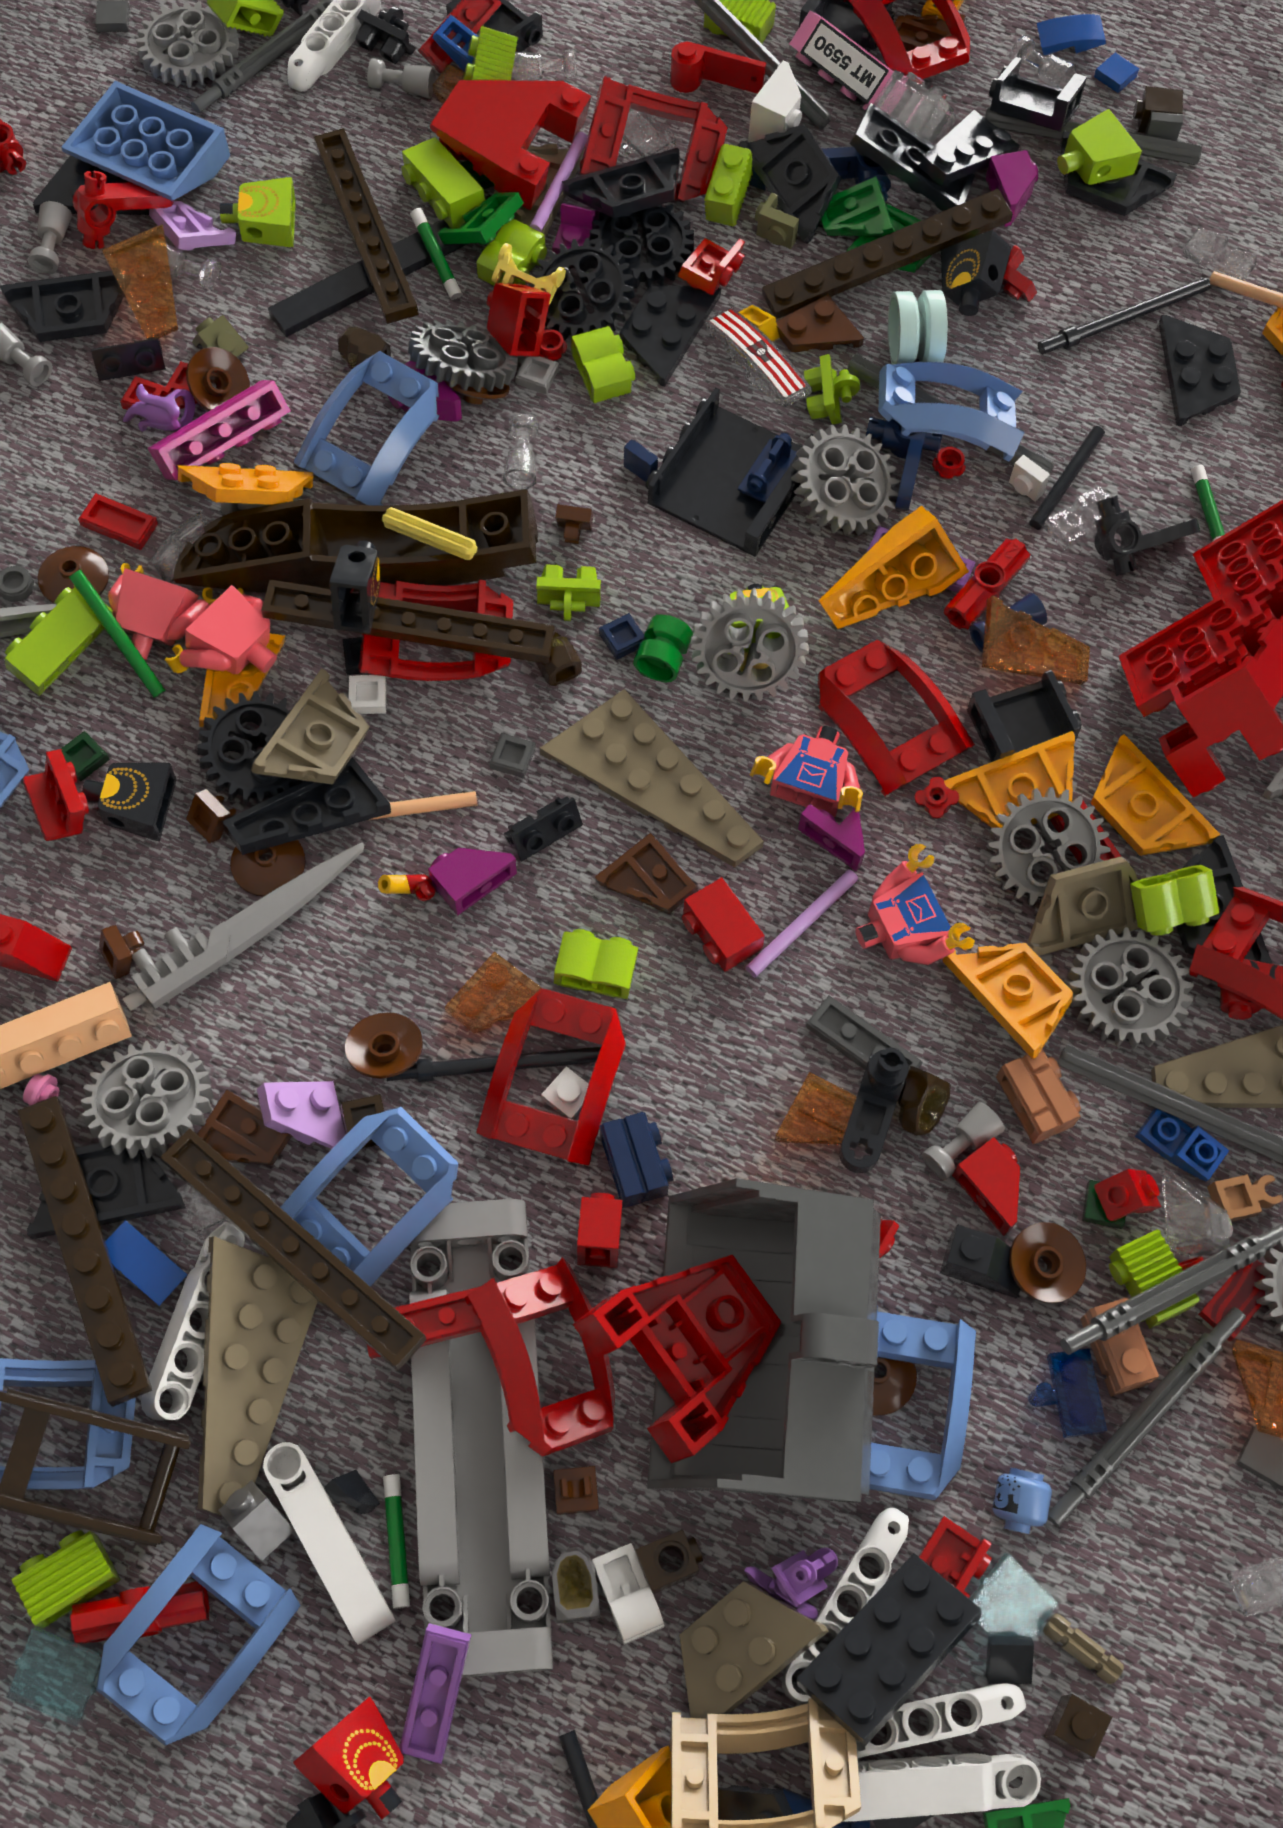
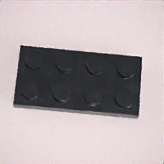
(900, 154)
(889, 1649)

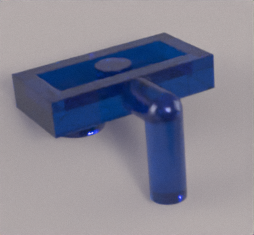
(1074, 1393)

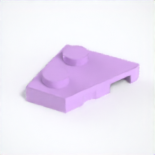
(190, 228)
(303, 1110)

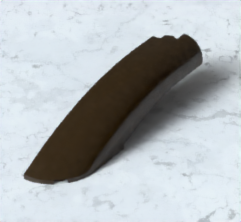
(303, 539)

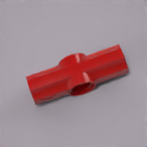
(997, 571)
(100, 1618)

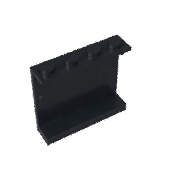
(703, 477)

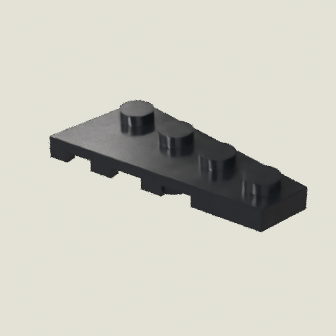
(966, 149)
(307, 811)

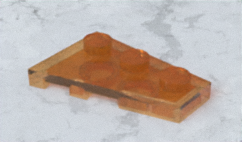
(145, 280)
(1028, 648)

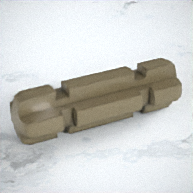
(1083, 1648)

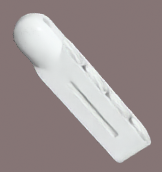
(327, 41)
(182, 1337)
(327, 1542)
(883, 1548)
(984, 1708)
(944, 1785)

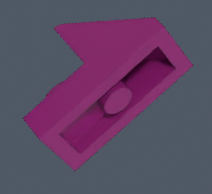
(575, 224)
(841, 840)

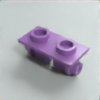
(803, 1576)

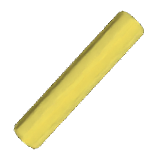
(429, 533)

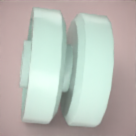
(917, 327)

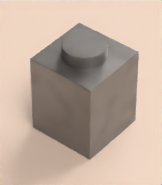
(256, 1520)

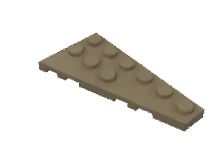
(644, 769)
(1230, 1074)
(249, 1358)

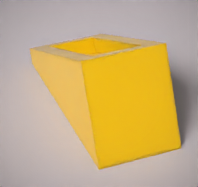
(762, 320)

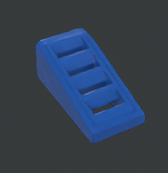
(457, 54)

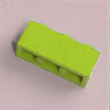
(441, 181)
(53, 642)

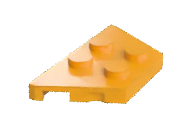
(248, 486)
(995, 784)
(1147, 805)
(1015, 991)

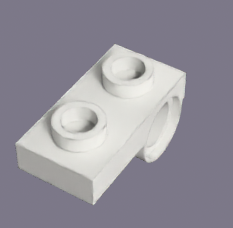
(628, 1593)

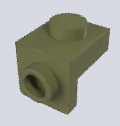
(775, 224)
(221, 335)

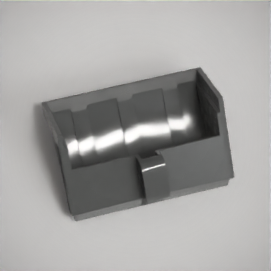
(810, 1398)

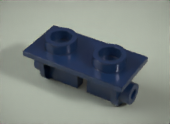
(768, 468)

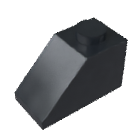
(979, 1261)

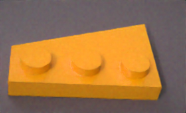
(225, 685)

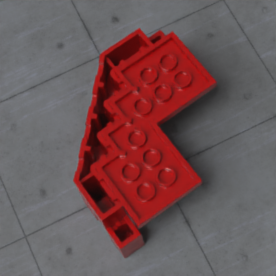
(1221, 658)

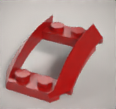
(922, 60)
(609, 123)
(381, 654)
(912, 758)
(1229, 943)
(537, 1128)
(521, 1299)

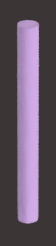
(556, 186)
(801, 923)

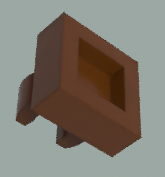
(573, 520)
(207, 815)
(119, 950)
(576, 1490)

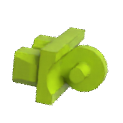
(833, 389)
(568, 593)

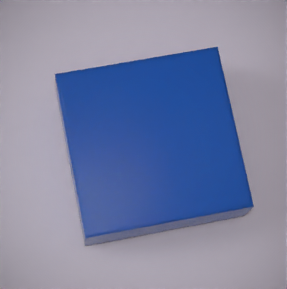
(1116, 72)

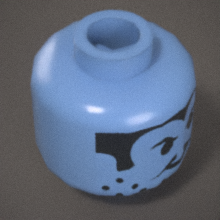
(1022, 1500)

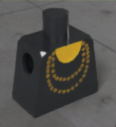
(974, 270)
(355, 569)
(134, 797)

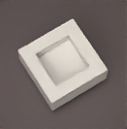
(1029, 478)
(368, 694)
(566, 1093)

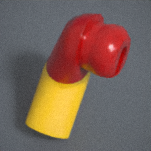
(416, 884)

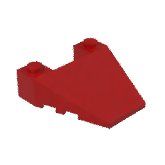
(498, 121)
(699, 1339)

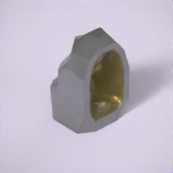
(575, 1587)

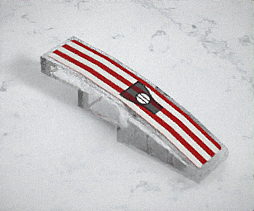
(762, 360)

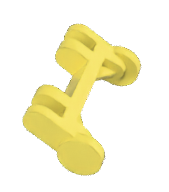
(507, 265)

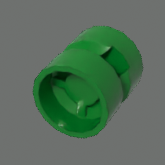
(662, 649)

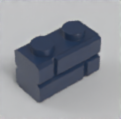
(635, 1159)

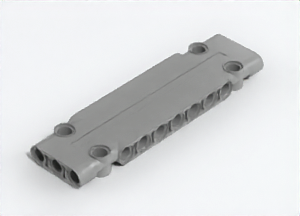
(474, 1479)

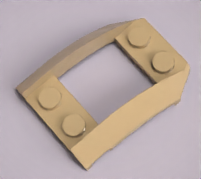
(699, 1740)

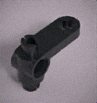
(1132, 540)
(873, 1109)

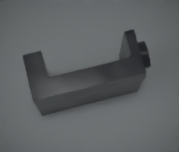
(842, 17)
(513, 22)
(1034, 100)
(1022, 716)

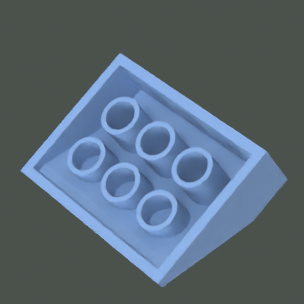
(149, 142)

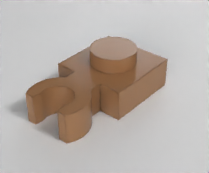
(1241, 1197)

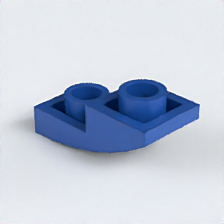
(1080, 31)
(1181, 1145)
(143, 1263)

